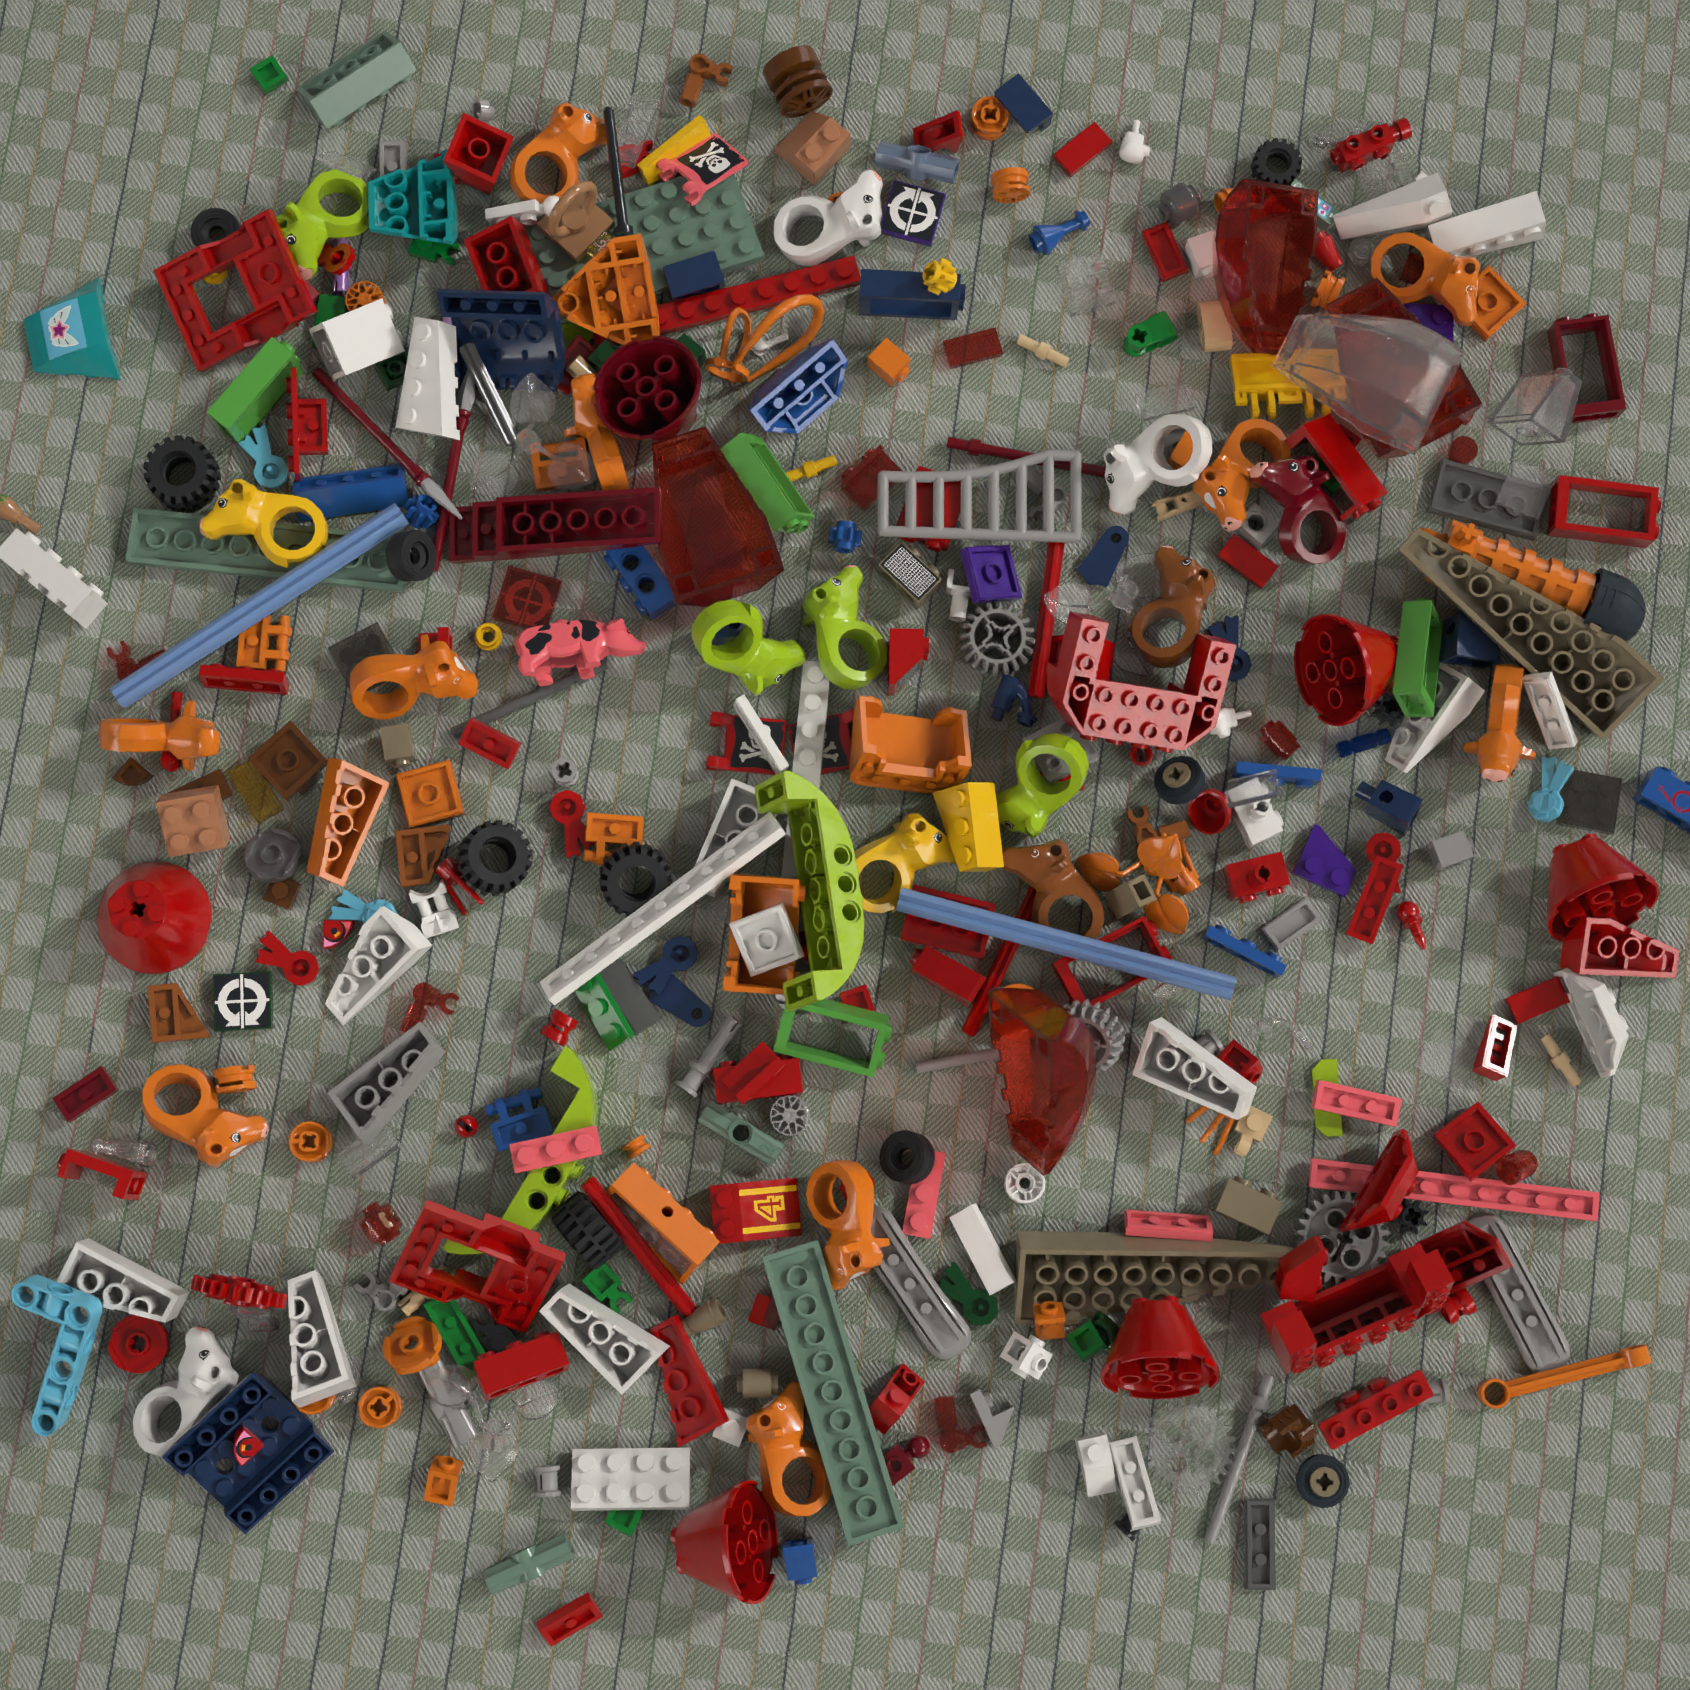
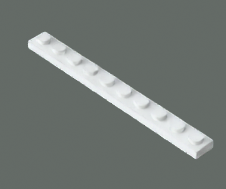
(808, 746)
(662, 908)

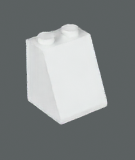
(357, 339)

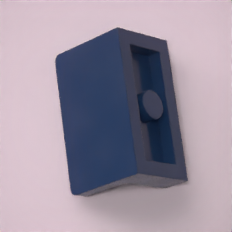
(1024, 104)
(694, 276)

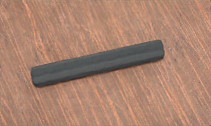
(489, 393)

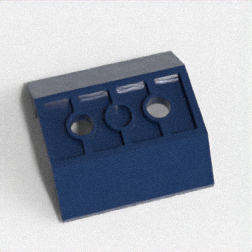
(288, 1454)

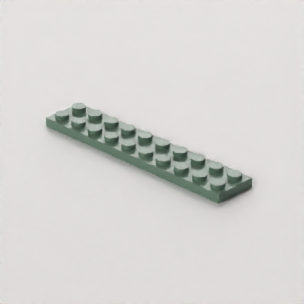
(175, 542)
(833, 1393)

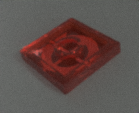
(526, 598)

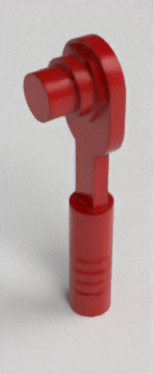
(168, 760)

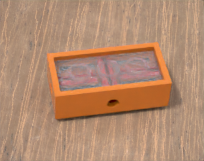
(663, 1222)

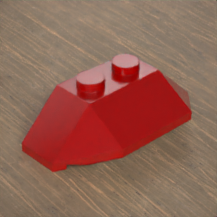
(1385, 1186)
(1468, 1253)

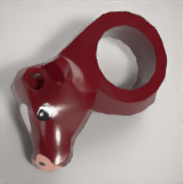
(1297, 488)

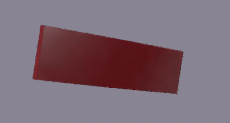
(555, 525)

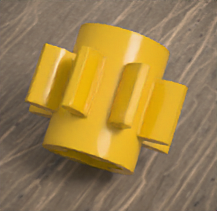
(939, 276)

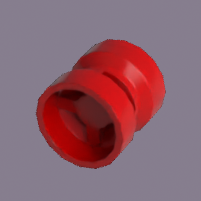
(562, 1021)
(1457, 1305)

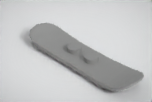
(917, 1292)
(1523, 1305)

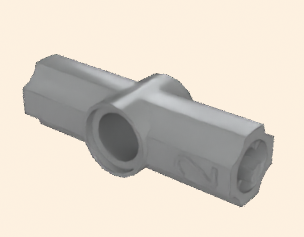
(456, 1419)

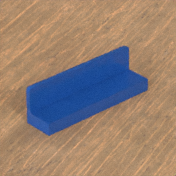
(354, 490)

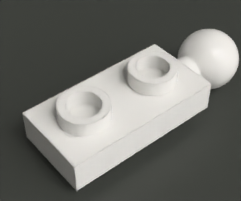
(525, 212)

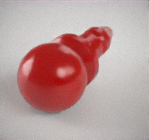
(1409, 914)

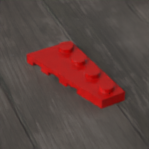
(690, 1392)

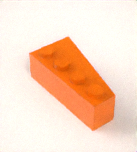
(343, 819)

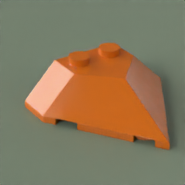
(614, 293)

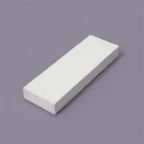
(1549, 710)
(760, 734)
(982, 1249)
(1134, 1483)

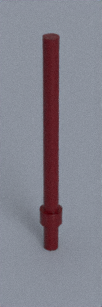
(975, 447)

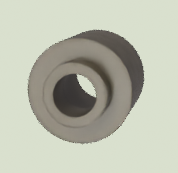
(758, 1383)

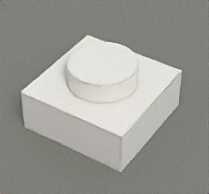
(733, 1430)

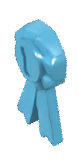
(269, 470)
(1546, 802)
(358, 909)

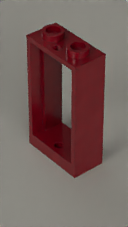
(1601, 326)

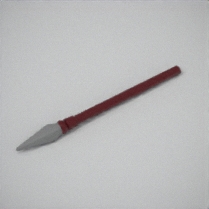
(465, 400)
(414, 471)

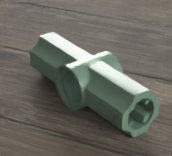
(758, 1142)
(528, 1563)

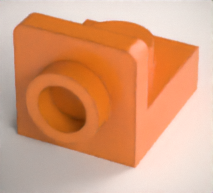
(1049, 1320)
(443, 1480)

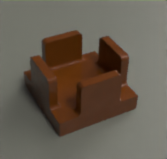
(289, 761)

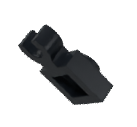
(497, 1336)

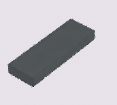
(629, 996)
(1259, 1544)

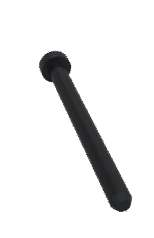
(622, 227)

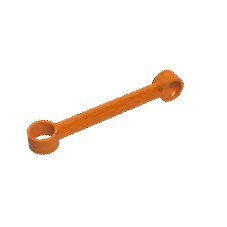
(1622, 1359)

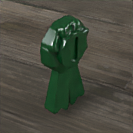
(977, 1304)

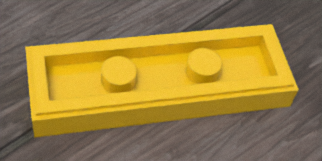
(680, 142)

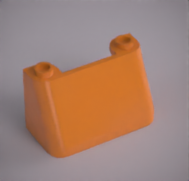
(908, 750)
(753, 895)

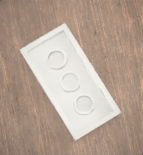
(630, 1479)

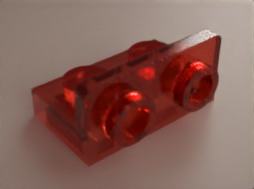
(861, 482)

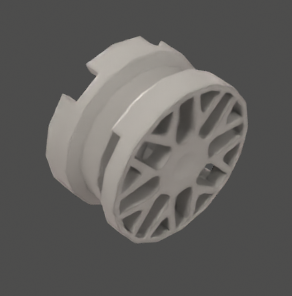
(790, 1115)

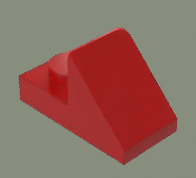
(940, 133)

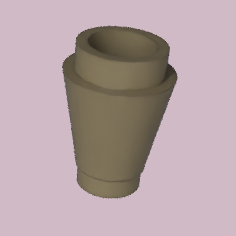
(705, 1317)

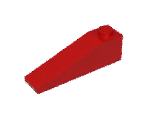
(1614, 949)

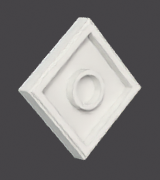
(766, 939)

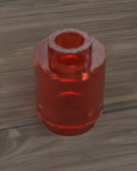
(1279, 739)
(1516, 1167)

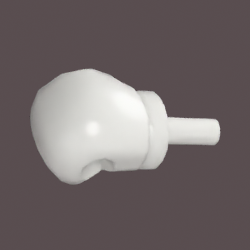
(1132, 146)
(1227, 720)

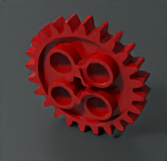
(239, 1291)

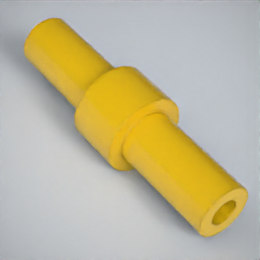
(811, 468)

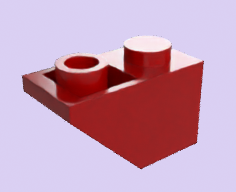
(1300, 1270)
(894, 1398)

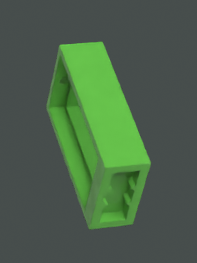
(255, 390)
(768, 483)
(1418, 658)
(845, 1013)

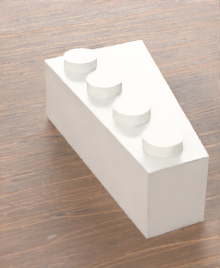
(1491, 227)
(52, 578)
(121, 1282)
(603, 1337)

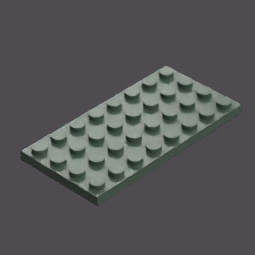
(669, 231)

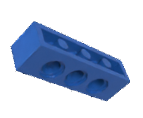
(650, 603)

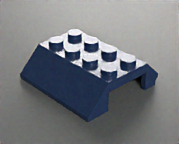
(511, 332)

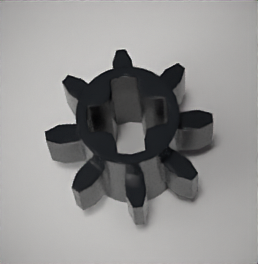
(1381, 715)
(1416, 1221)

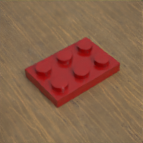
(944, 936)

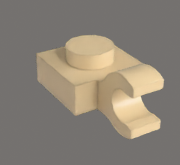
(1251, 1127)

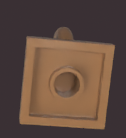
(576, 220)

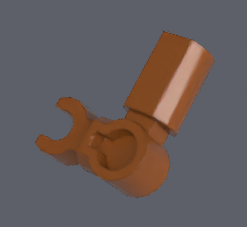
(701, 68)
(1145, 830)

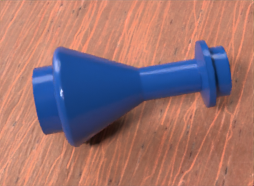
(1046, 237)

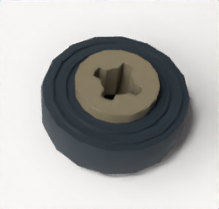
(1187, 787)
(1311, 1479)

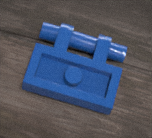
(521, 1127)

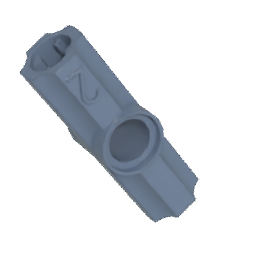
(917, 162)

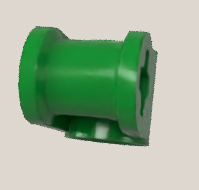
(1153, 333)

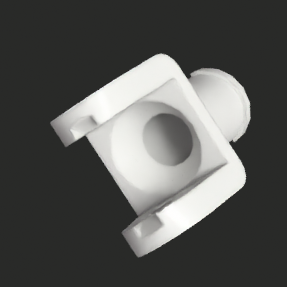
(959, 600)

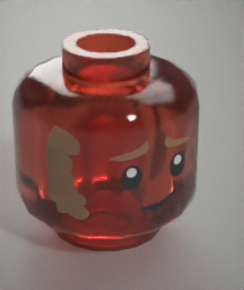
(380, 1223)

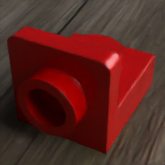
(1241, 1061)

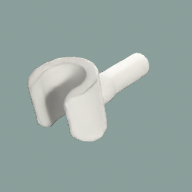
(762, 347)

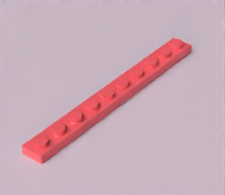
(1462, 1192)

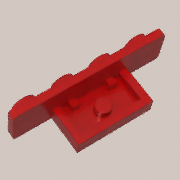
(309, 425)
(1373, 1406)

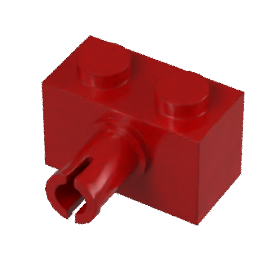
(1255, 877)

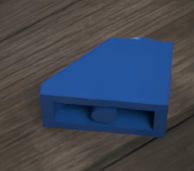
(800, 1560)

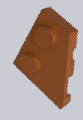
(420, 853)

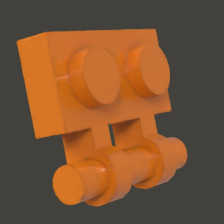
(254, 644)
(610, 829)

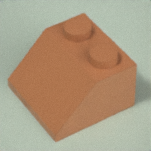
(814, 146)

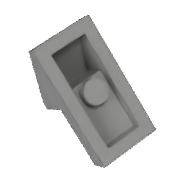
(995, 1423)

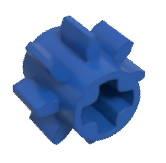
(421, 511)
(845, 536)

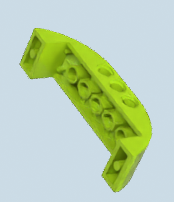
(833, 896)
(580, 1114)

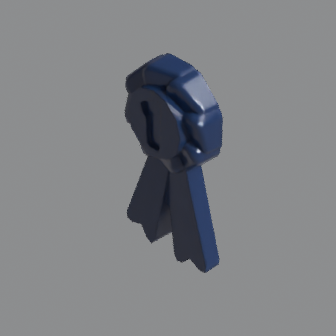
(1241, 662)
(678, 955)

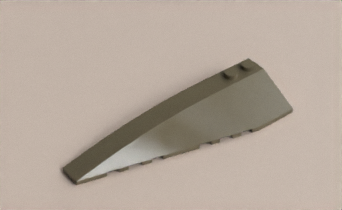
(1594, 670)
(1111, 1269)

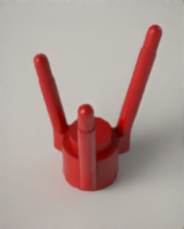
(448, 872)

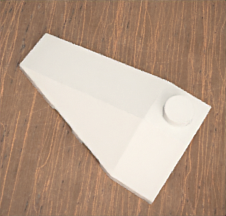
(1397, 211)
(1419, 735)
(381, 955)

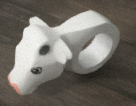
(851, 218)
(1137, 464)
(203, 1378)

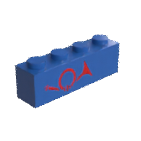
(1666, 796)

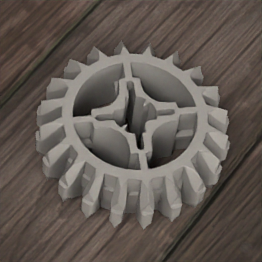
(1003, 649)
(1103, 1029)

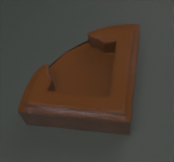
(132, 774)

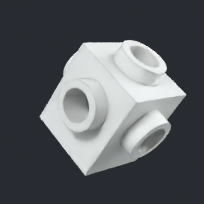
(1026, 1355)

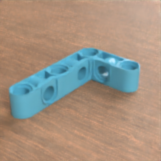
(73, 1344)

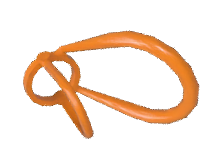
(750, 340)

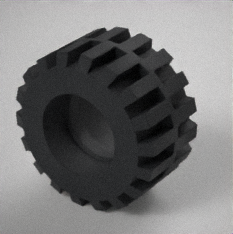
(167, 458)
(510, 842)
(627, 857)
(586, 1230)

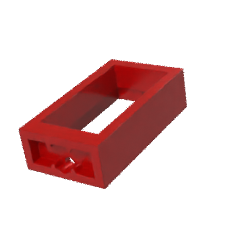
(1559, 505)
(1069, 983)

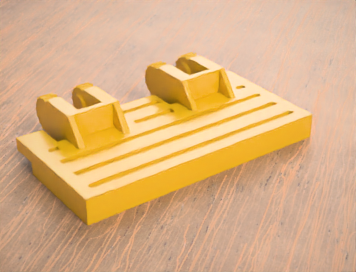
(1258, 379)

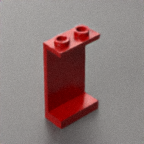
(1343, 462)

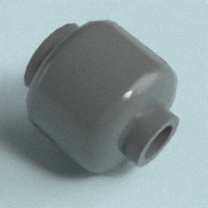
(1179, 203)

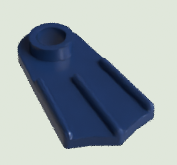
(1104, 557)
(681, 1002)

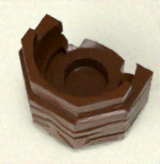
(1288, 1430)

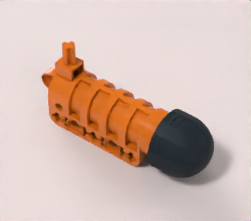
(1598, 598)

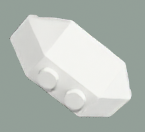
(1596, 1019)

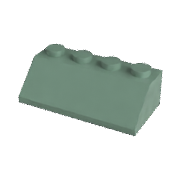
(357, 79)

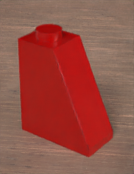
(947, 975)

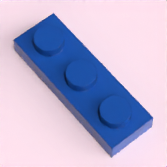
(1302, 777)
(1244, 950)

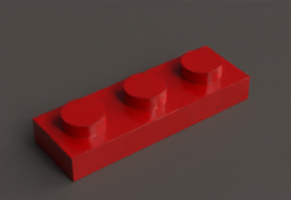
(244, 679)
(1374, 899)

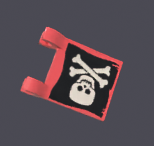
(703, 166)

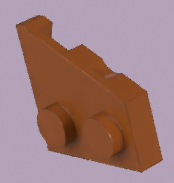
(172, 1015)

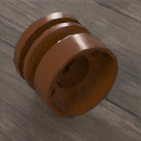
(797, 81)

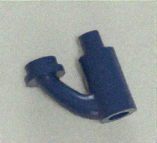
(1004, 698)

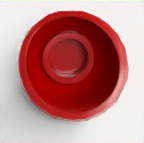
(1209, 812)

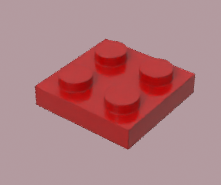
(1474, 1141)

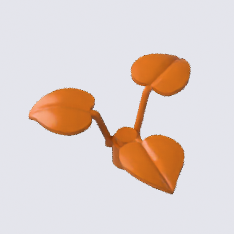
(1160, 858)

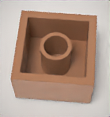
(193, 820)

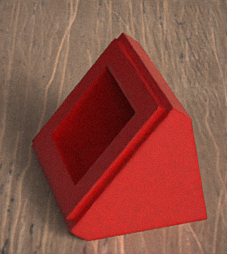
(764, 1312)

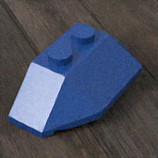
(801, 389)

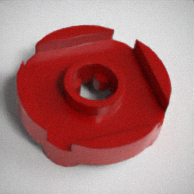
(133, 1360)

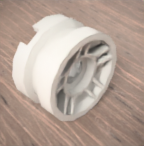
(1021, 1195)

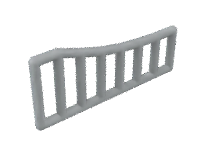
(992, 472)

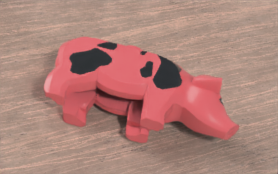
(573, 644)

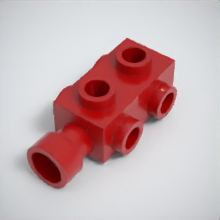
(1369, 146)

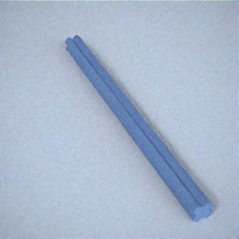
(258, 606)
(1066, 944)

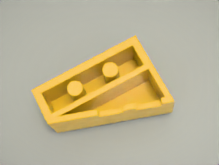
(972, 825)

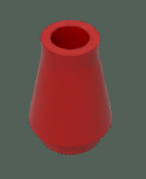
(1327, 252)

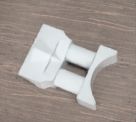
(435, 921)

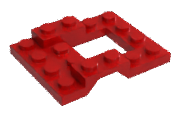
(268, 276)
(515, 1282)

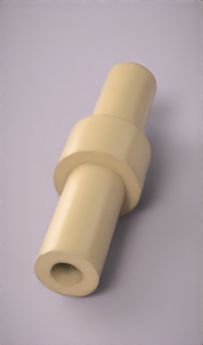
(1043, 350)
(1560, 1060)

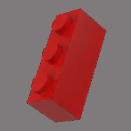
(784, 1084)
(520, 1364)

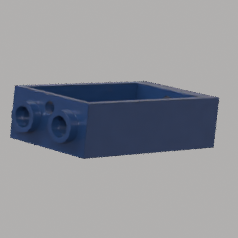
(905, 296)

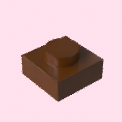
(282, 893)

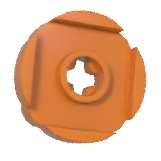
(422, 1355)

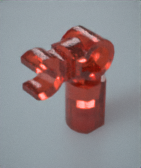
(126, 665)
(425, 995)
(951, 1439)

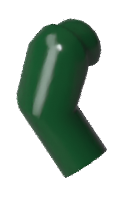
(1108, 1326)

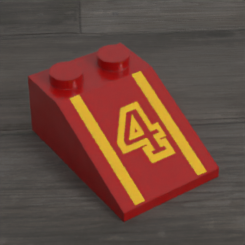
(755, 1210)

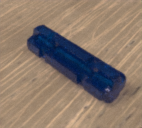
(1363, 742)

